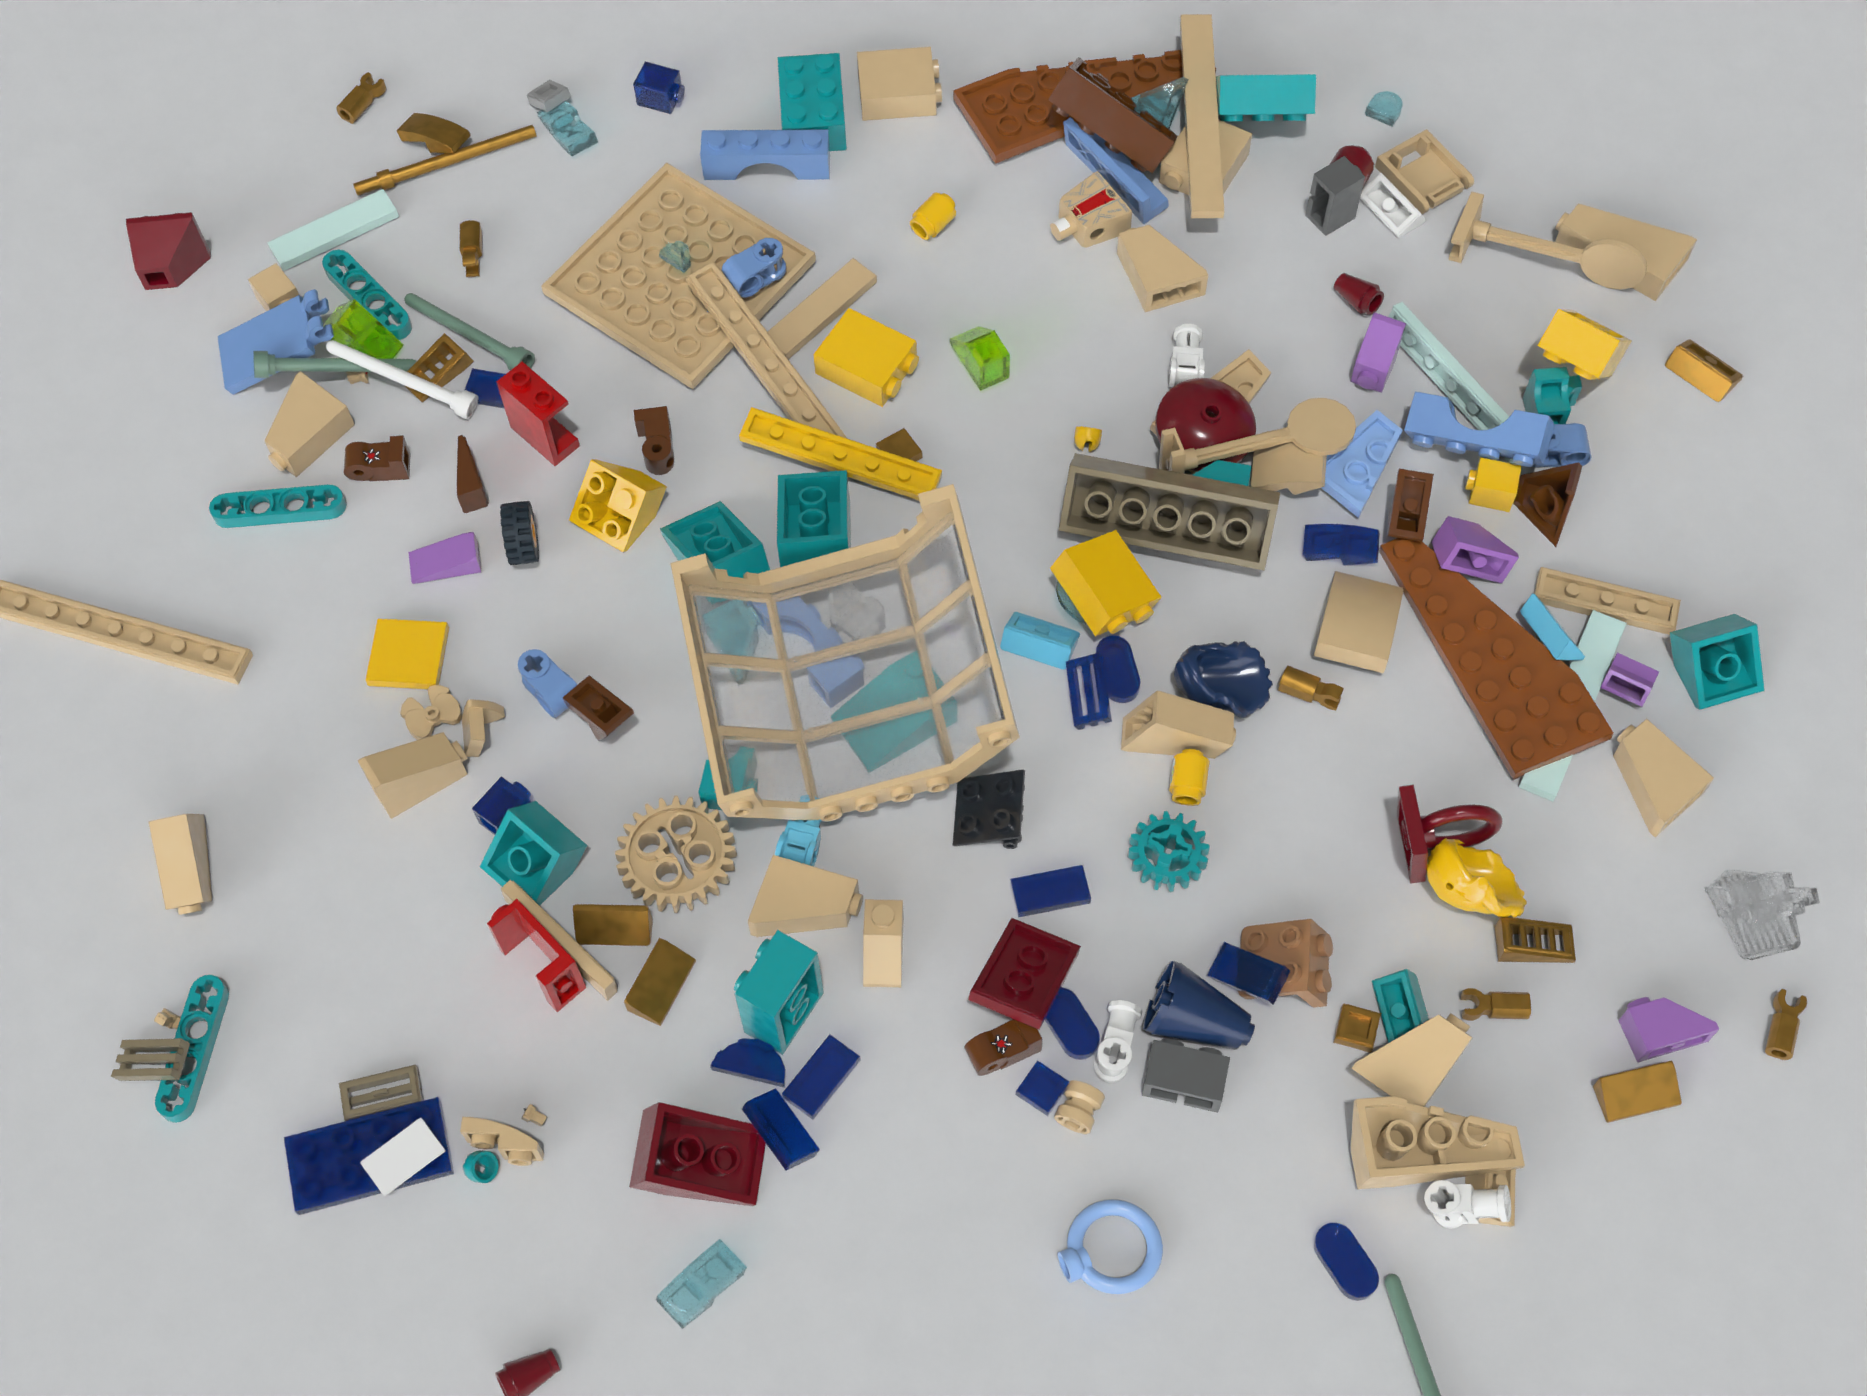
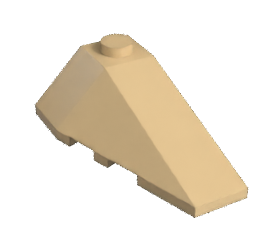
(1416, 1144)

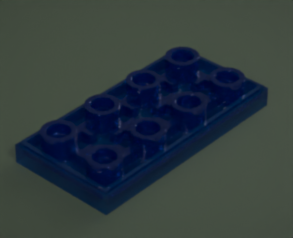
(327, 1160)

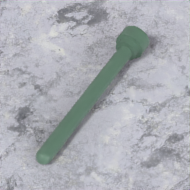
(511, 356)
(267, 364)
(1411, 1336)

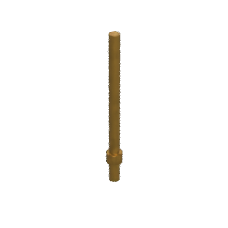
(386, 179)

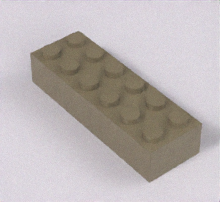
(1169, 511)

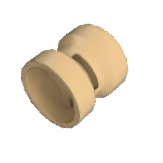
(1079, 1107)

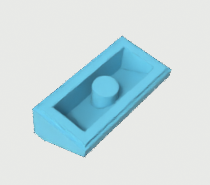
(1550, 630)
(1039, 640)

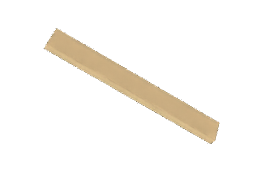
(1201, 117)
(759, 349)
(123, 633)

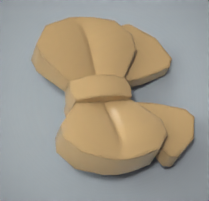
(443, 709)

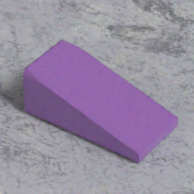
(445, 559)

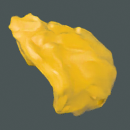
(1474, 880)

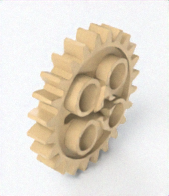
(706, 837)

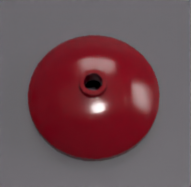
(1186, 410)

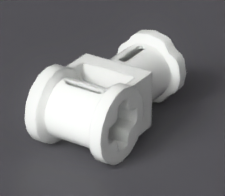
(1186, 357)
(1117, 1041)
(1467, 1203)

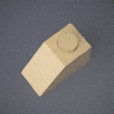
(883, 943)

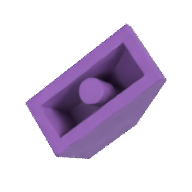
(1378, 352)
(1472, 550)
(1663, 1028)

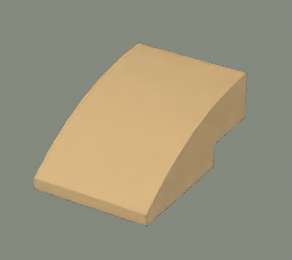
(1359, 622)

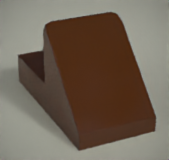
(1410, 505)
(597, 707)

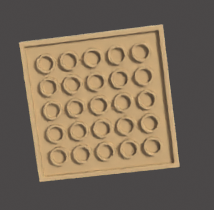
(646, 302)

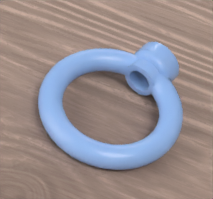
(1076, 1261)

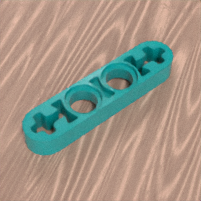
(368, 293)
(278, 502)
(198, 1048)

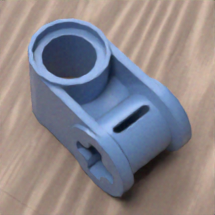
(754, 270)
(1567, 446)
(545, 681)

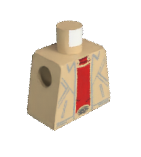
(1091, 213)

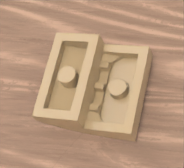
(1288, 468)

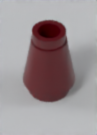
(1359, 293)
(527, 1373)

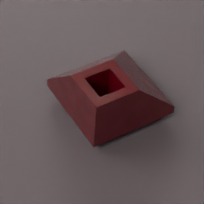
(166, 249)

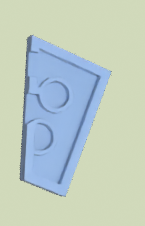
(1356, 470)

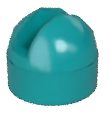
(484, 1159)

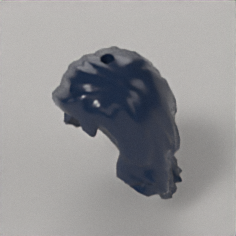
(1224, 677)

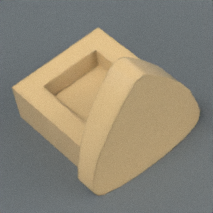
(474, 716)

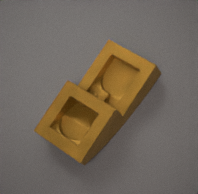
(436, 132)

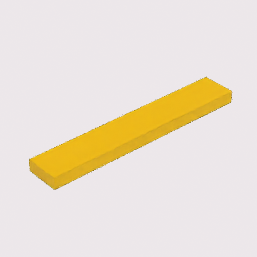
(838, 454)

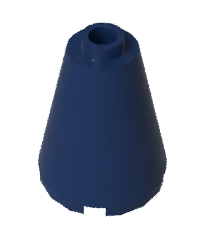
(1195, 1011)

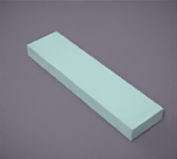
(333, 229)

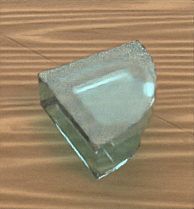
(676, 255)

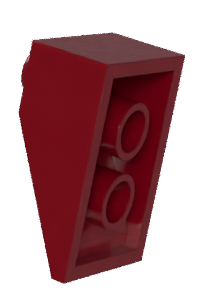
(697, 1156)

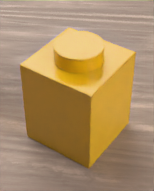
(1493, 484)

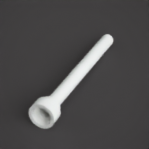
(462, 402)

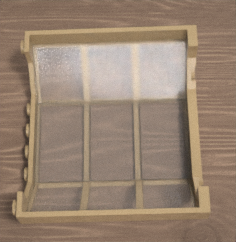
(847, 672)

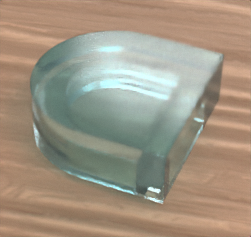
(1385, 107)

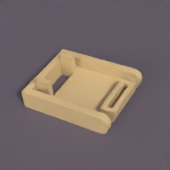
(1429, 178)

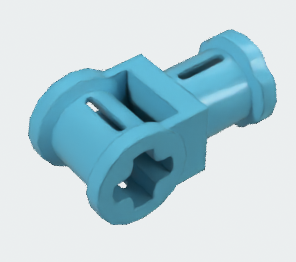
(800, 841)

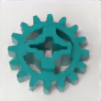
(1184, 856)

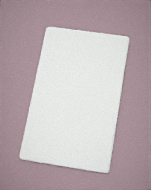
(402, 1156)

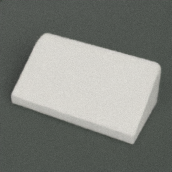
(1391, 206)

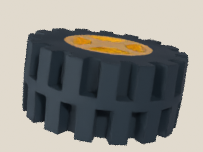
(519, 532)

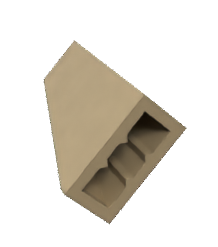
(1662, 248)

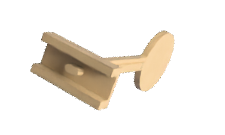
(1603, 261)
(1314, 426)

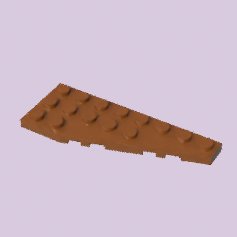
(1013, 107)
(1515, 686)

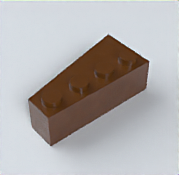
(1112, 117)

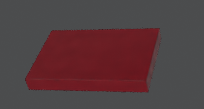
(1024, 973)

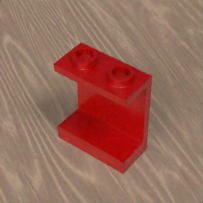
(531, 413)
(558, 980)

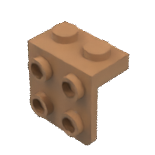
(1299, 947)

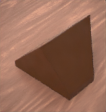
(1547, 498)

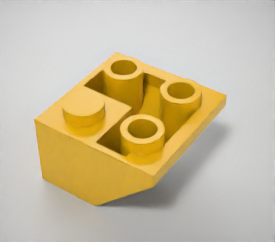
(616, 503)

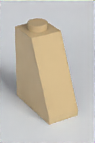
(1159, 269)
(306, 425)
(1172, 723)
(413, 771)
(1658, 775)
(182, 861)
(802, 899)
(1418, 1060)

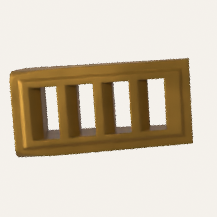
(436, 353)
(1512, 953)

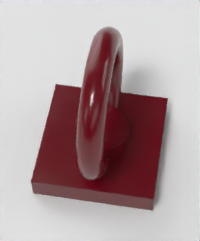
(1419, 834)

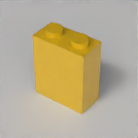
(866, 357)
(1106, 583)

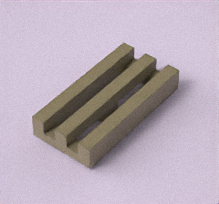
(130, 1057)
(376, 1080)

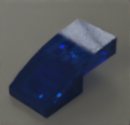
(1341, 541)

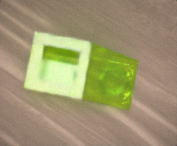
(362, 331)
(982, 356)

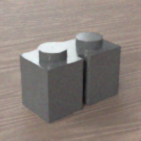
(1335, 195)
(1186, 1072)

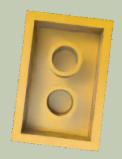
(1583, 343)

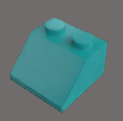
(1718, 660)
(533, 851)

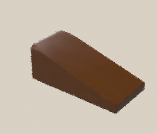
(469, 485)

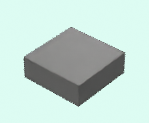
(548, 95)

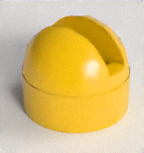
(1087, 435)

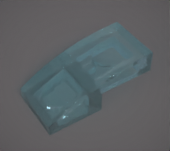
(567, 128)
(701, 1283)

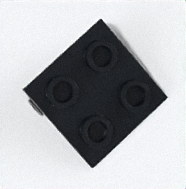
(990, 809)

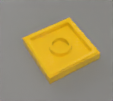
(407, 653)

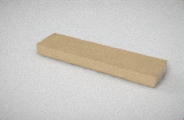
(822, 307)
(1620, 602)
(587, 965)

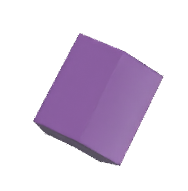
(1629, 679)

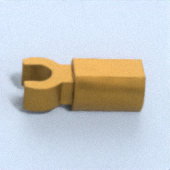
(360, 98)
(471, 246)
(1309, 688)
(1497, 1004)
(1784, 1026)

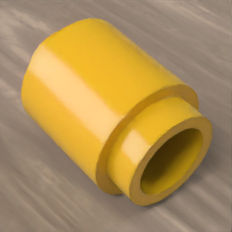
(933, 215)
(1189, 777)

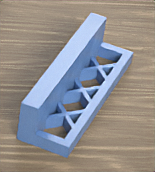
(1126, 180)

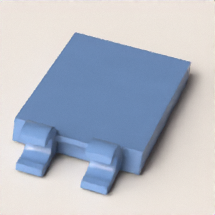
(285, 330)

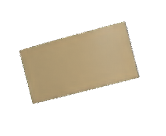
(512, 1143)

